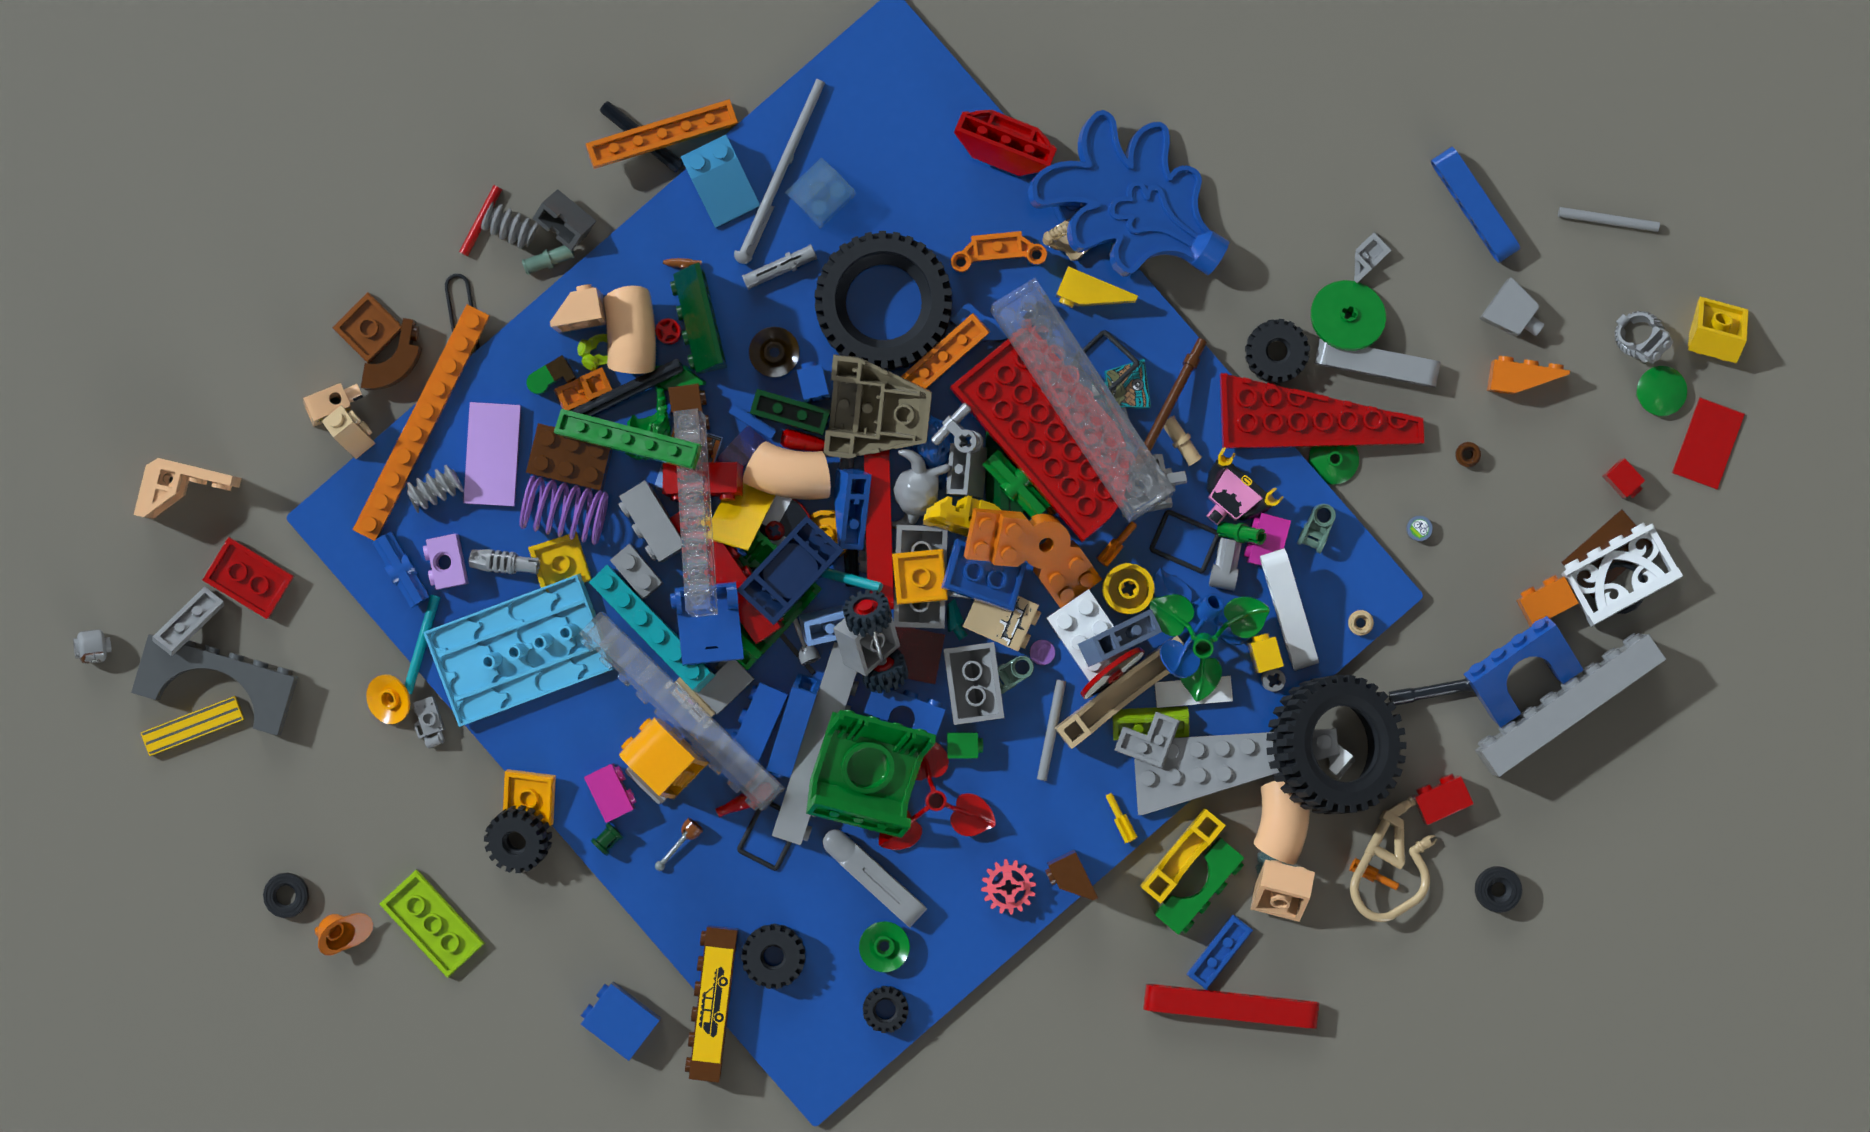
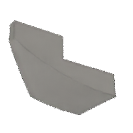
(1369, 255)

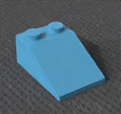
(720, 181)

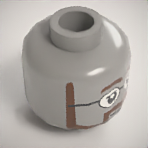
(91, 646)

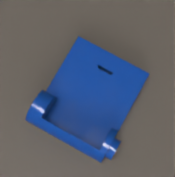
(710, 631)

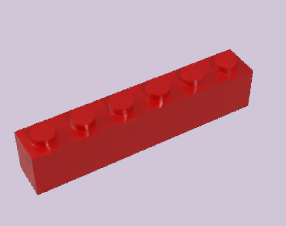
(730, 569)

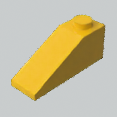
(1086, 290)

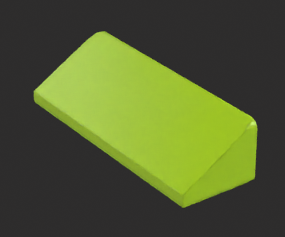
(1141, 719)

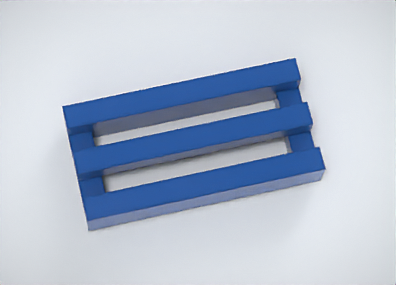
(753, 422)

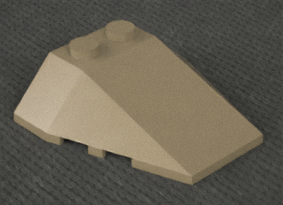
(873, 410)

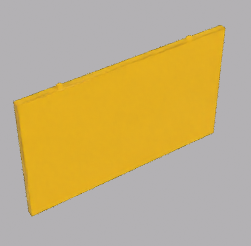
(740, 519)

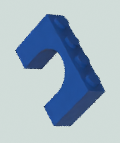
(1491, 674)

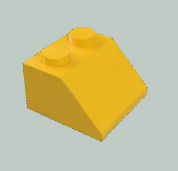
(1718, 330)

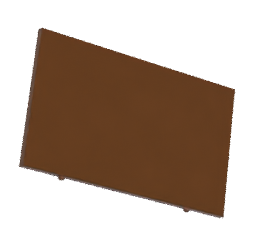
(1618, 525)

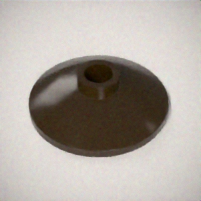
(774, 338)

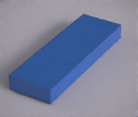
(1219, 952)

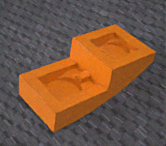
(583, 389)

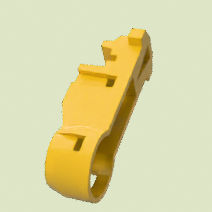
(957, 517)

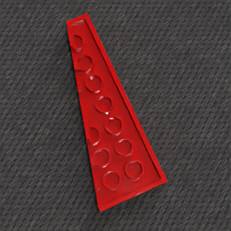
(1279, 417)

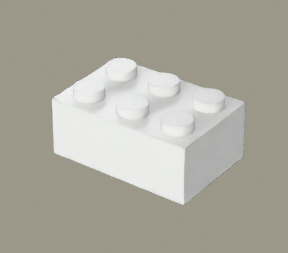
(1078, 622)

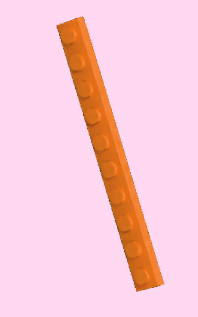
(421, 422)

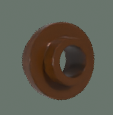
(1476, 454)

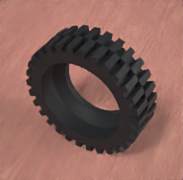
(872, 251)
(1295, 753)

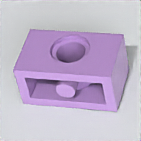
(456, 573)

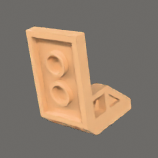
(159, 494)

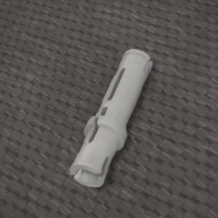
(779, 267)

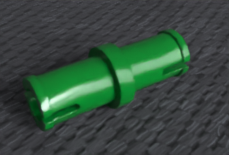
(1241, 533)

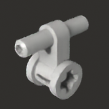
(952, 425)

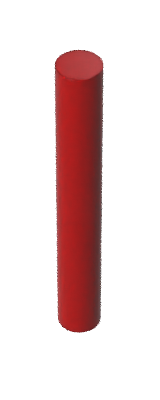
(476, 228)

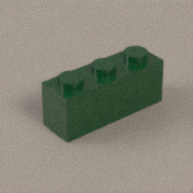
(790, 412)

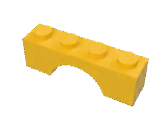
(1182, 855)

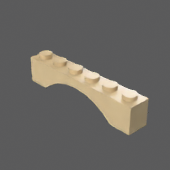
(1113, 698)

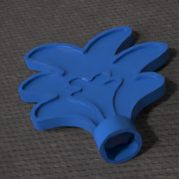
(1129, 198)

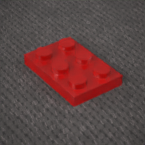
(248, 578)

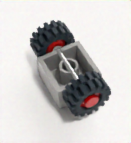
(870, 640)

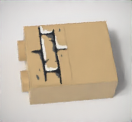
(1001, 625)

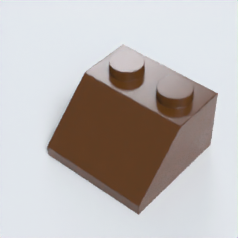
(1070, 875)

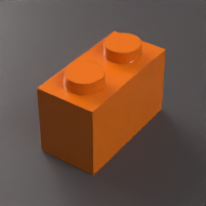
(1547, 600)

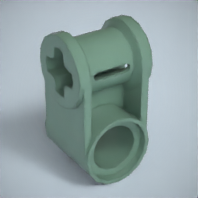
(1317, 529)
(1009, 674)

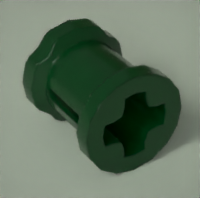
(607, 839)

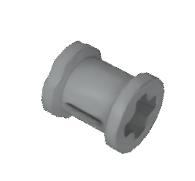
(1281, 678)

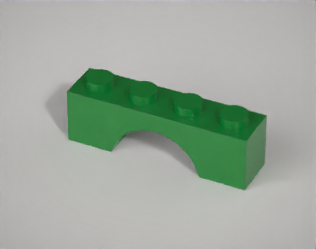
(1179, 911)

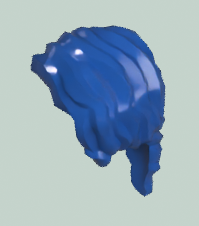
(934, 454)

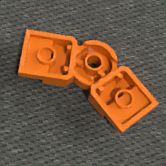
(1011, 539)

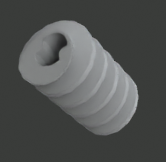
(509, 226)
(434, 487)

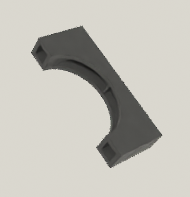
(267, 688)

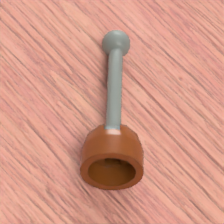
(690, 830)

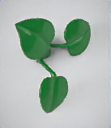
(1175, 611)

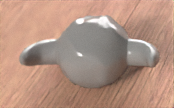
(916, 488)

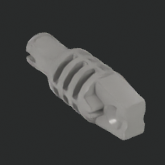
(502, 562)

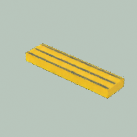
(192, 726)

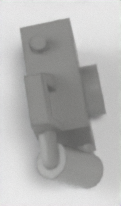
(430, 721)

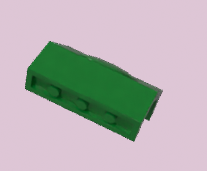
(867, 772)

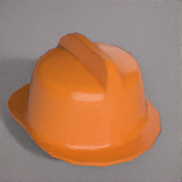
(341, 932)

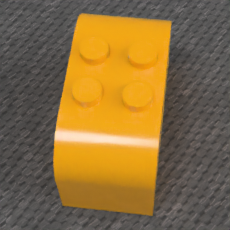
(662, 758)

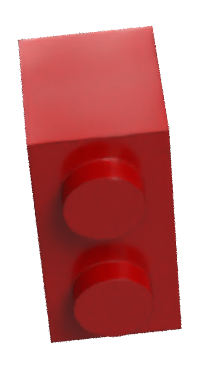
(1442, 799)

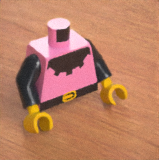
(1235, 492)

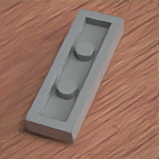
(188, 621)

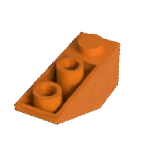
(1514, 377)

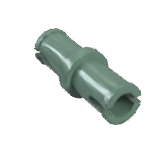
(547, 259)

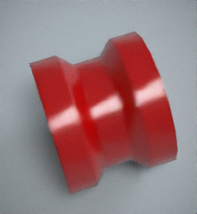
(665, 329)

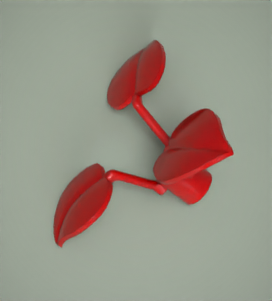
(970, 814)

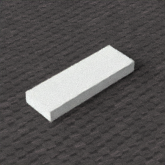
(1175, 694)

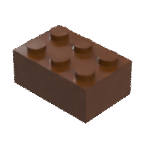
(568, 459)

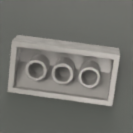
(923, 614)

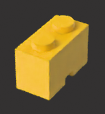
(1264, 653)

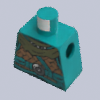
(1132, 391)

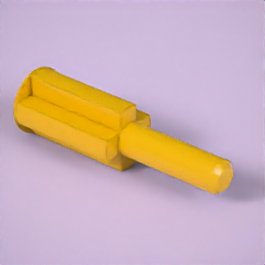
(1121, 821)

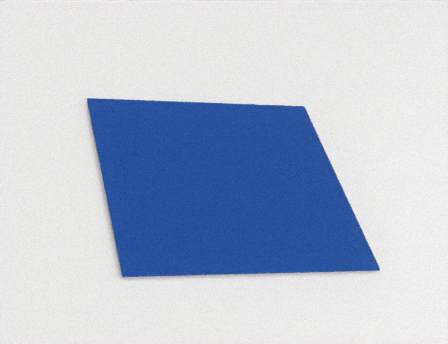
(891, 135)

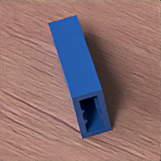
(793, 725)

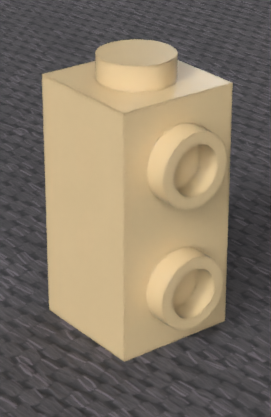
(349, 431)

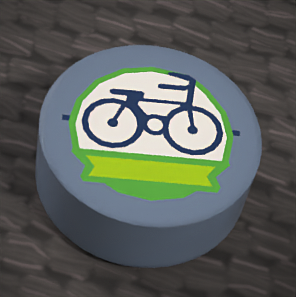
(1419, 528)

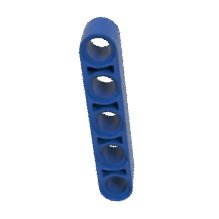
(1475, 204)

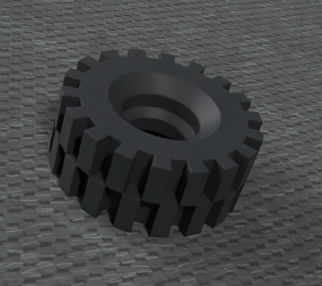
(1258, 356)
(529, 827)
(754, 961)

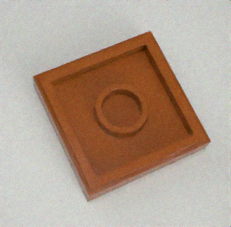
(368, 327)

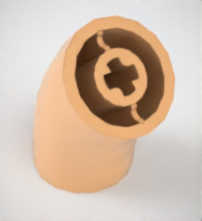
(630, 330)
(788, 473)
(1281, 825)

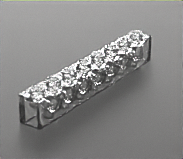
(696, 519)

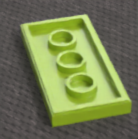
(432, 923)

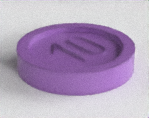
(1042, 652)

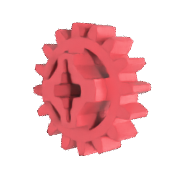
(1009, 897)

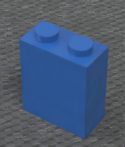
(619, 1020)

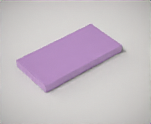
(492, 454)

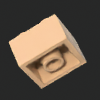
(1282, 890)

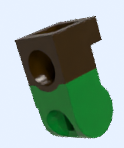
(551, 373)

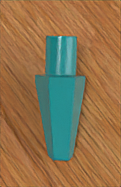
(955, 620)

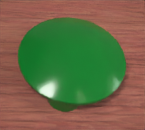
(1661, 390)

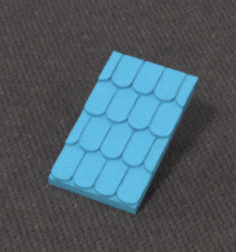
(515, 650)

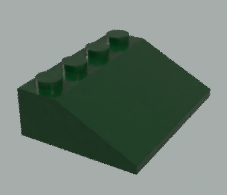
(699, 319)

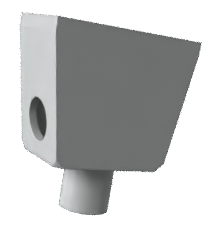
(1513, 310)

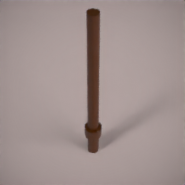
(1190, 363)

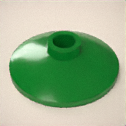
(1334, 473)
(884, 960)

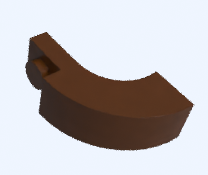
(399, 365)

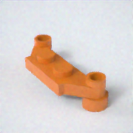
(998, 247)

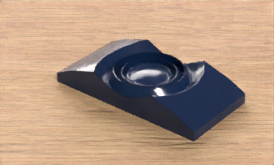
(790, 570)

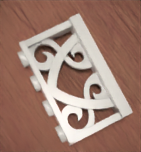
(1656, 577)

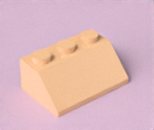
(580, 310)

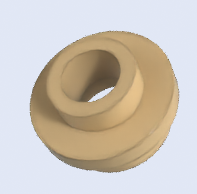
(1368, 622)

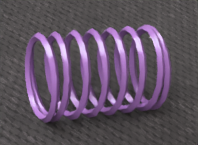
(528, 500)

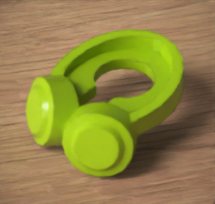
(585, 346)

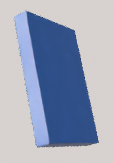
(982, 579)

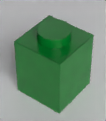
(964, 745)

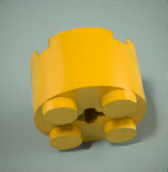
(1115, 582)

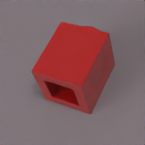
(1624, 479)

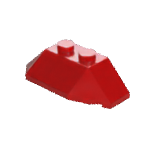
(1004, 142)

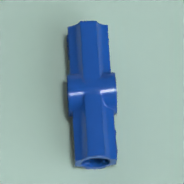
(401, 569)

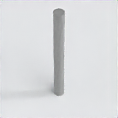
(1608, 219)
(1051, 732)

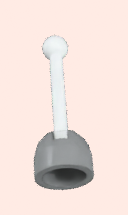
(807, 654)

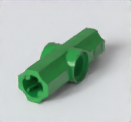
(1015, 484)

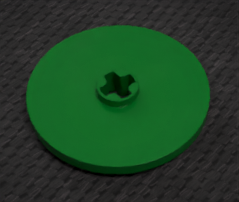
(1361, 328)

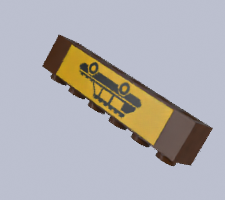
(713, 1003)

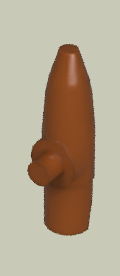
(680, 262)

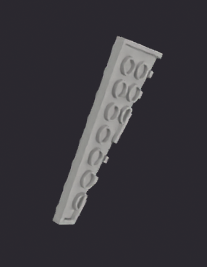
(1213, 764)

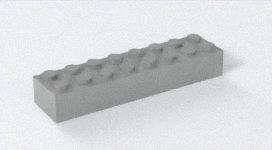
(1570, 704)

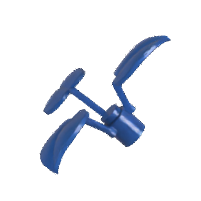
(1174, 655)

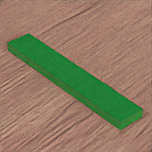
(628, 439)

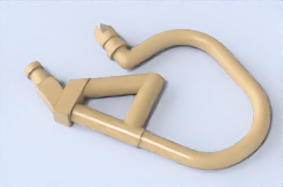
(1388, 818)

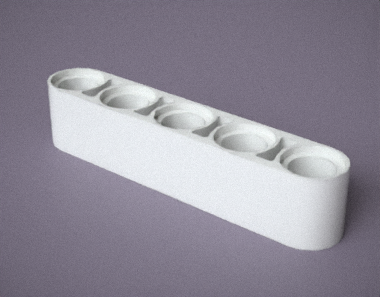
(1289, 609)

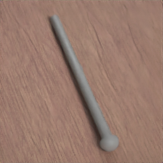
(765, 209)

